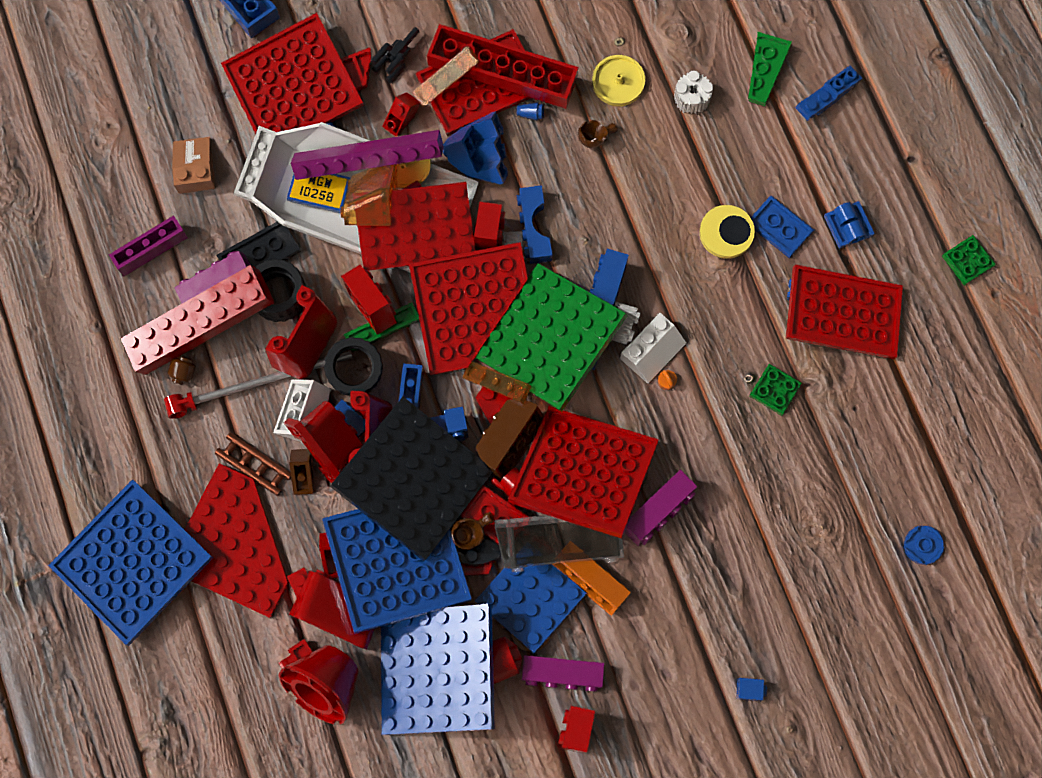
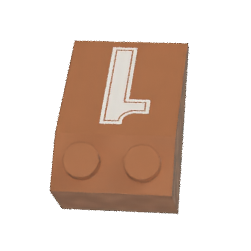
(193, 165)

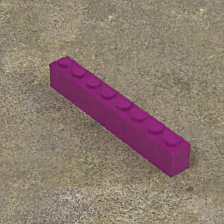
(367, 154)

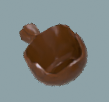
(594, 133)
(470, 532)

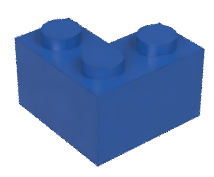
(453, 422)

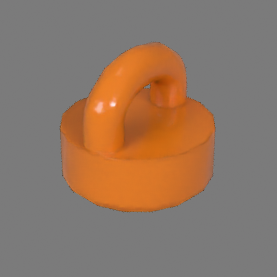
(667, 379)

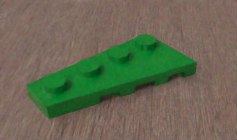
(767, 65)

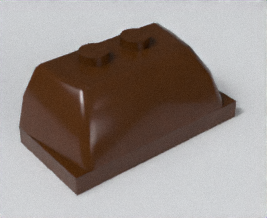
(509, 436)

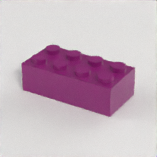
(659, 507)

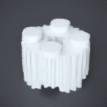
(701, 91)
(625, 333)

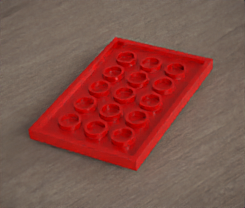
(470, 99)
(424, 227)
(844, 312)

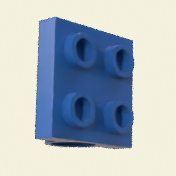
(848, 224)

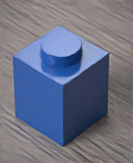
(751, 689)

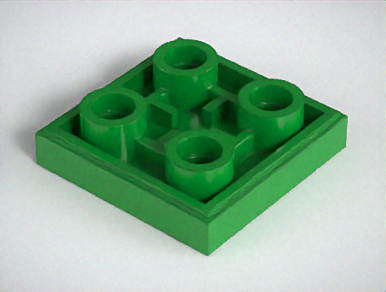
(968, 260)
(775, 389)

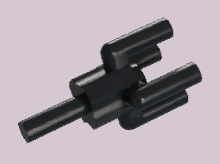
(394, 55)

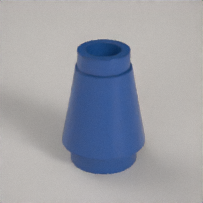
(531, 111)

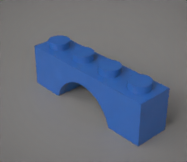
(538, 246)

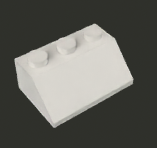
(653, 348)
(300, 400)

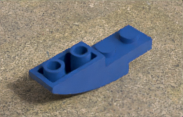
(829, 94)

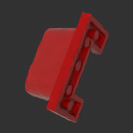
(326, 438)

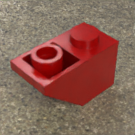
(401, 113)

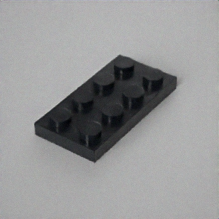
(265, 245)

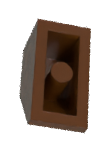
(301, 471)

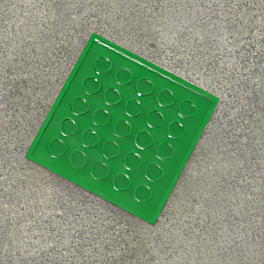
(551, 336)

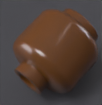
(181, 370)

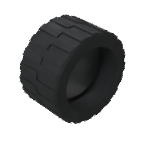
(290, 308)
(347, 344)

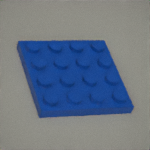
(532, 602)

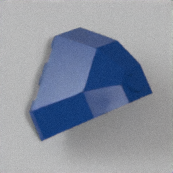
(478, 150)

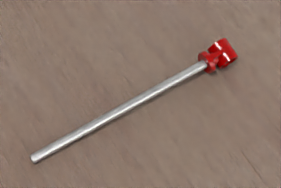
(177, 405)

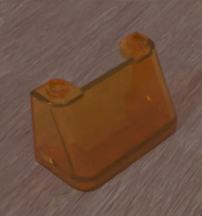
(370, 197)

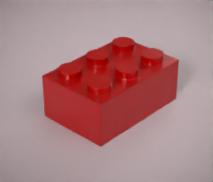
(369, 298)
(577, 729)

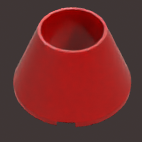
(322, 683)

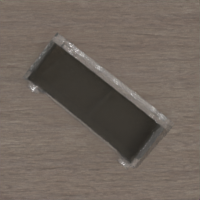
(552, 541)

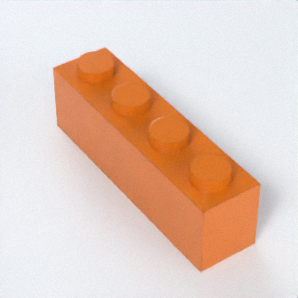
(596, 583)

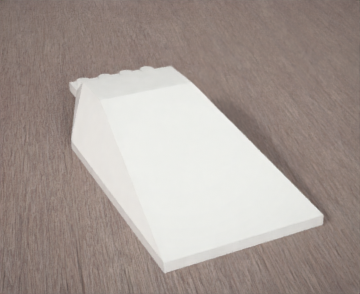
(269, 176)

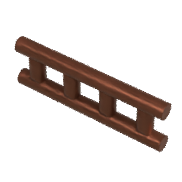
(257, 475)

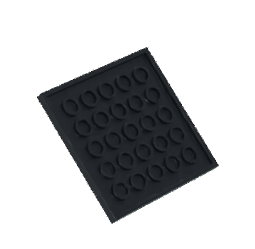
(412, 478)

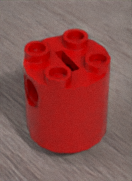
(505, 659)

